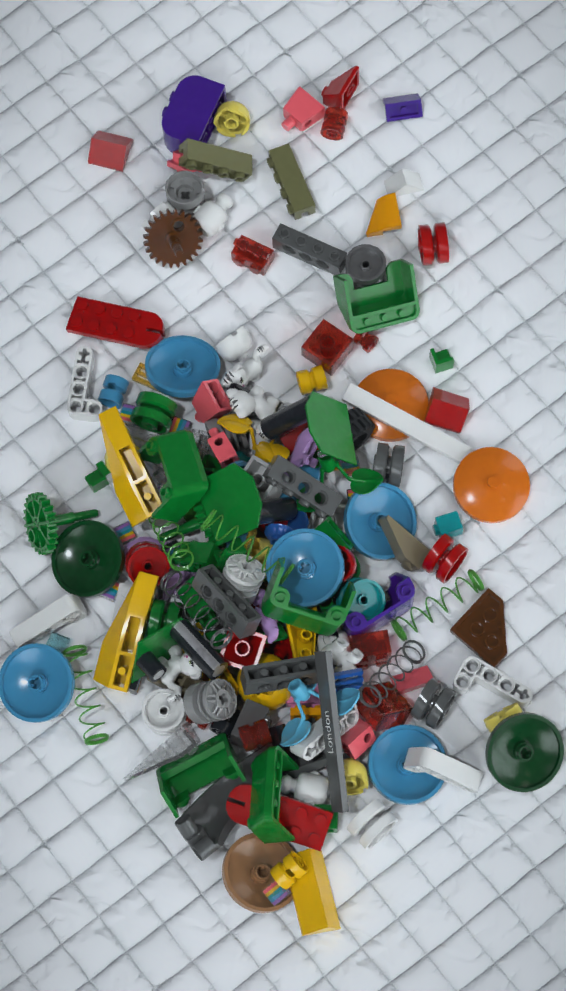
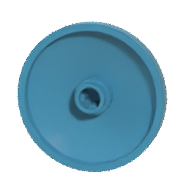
(180, 365)
(362, 519)
(317, 567)
(36, 683)
(387, 762)

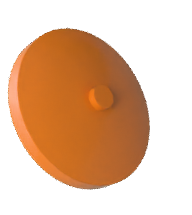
(399, 390)
(491, 485)

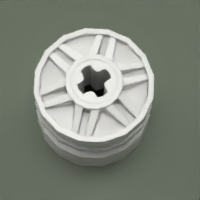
(244, 575)

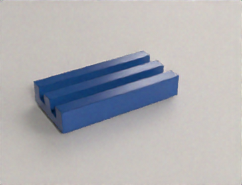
(355, 682)

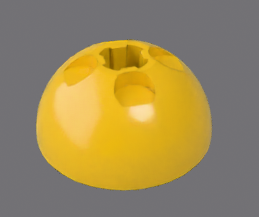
(270, 699)

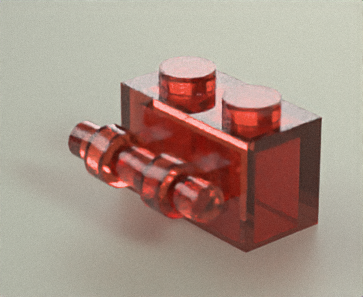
(252, 255)

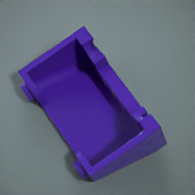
(401, 599)

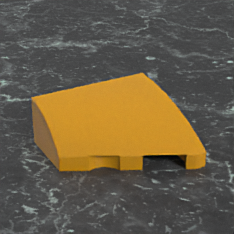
(384, 216)

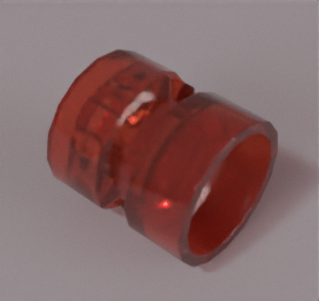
(334, 123)
(255, 735)

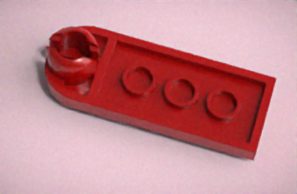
(115, 323)
(302, 820)

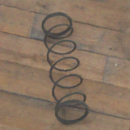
(173, 587)
(405, 655)

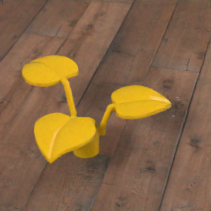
(263, 450)

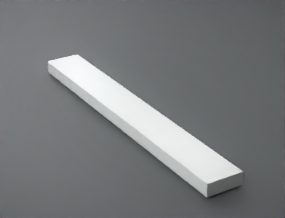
(406, 423)

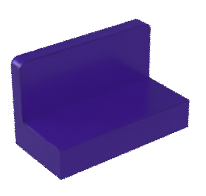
(403, 107)

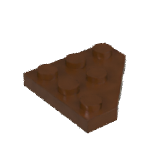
(484, 628)

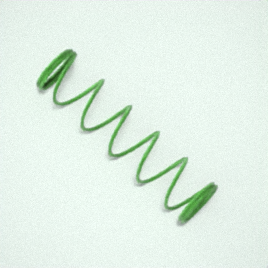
(205, 525)
(175, 545)
(399, 630)
(88, 741)

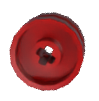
(430, 244)
(144, 553)
(444, 558)

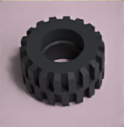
(361, 427)

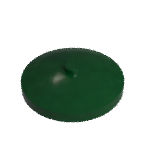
(88, 558)
(524, 752)

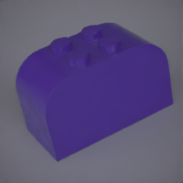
(191, 111)

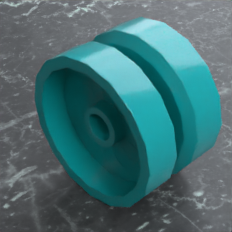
(368, 598)

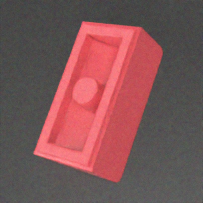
(416, 679)

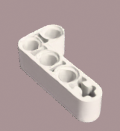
(83, 382)
(48, 619)
(493, 685)
(314, 742)
(443, 767)

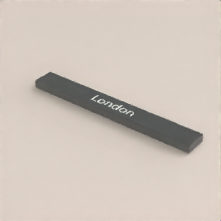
(331, 731)

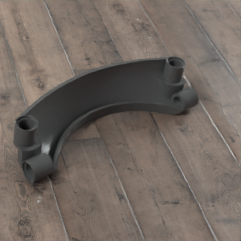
(206, 821)

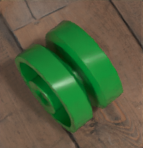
(153, 412)
(161, 616)

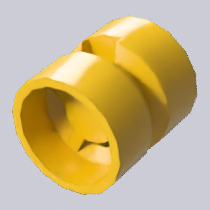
(309, 380)
(287, 872)

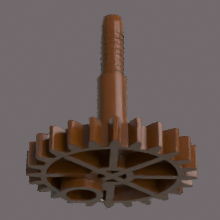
(170, 243)

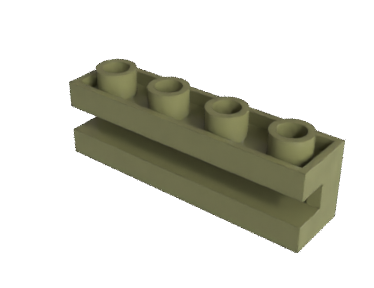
(215, 160)
(291, 181)

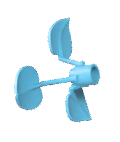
(297, 728)

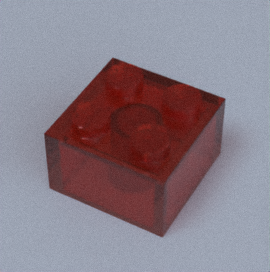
(327, 347)
(374, 647)
(390, 713)

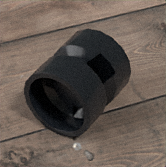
(225, 726)

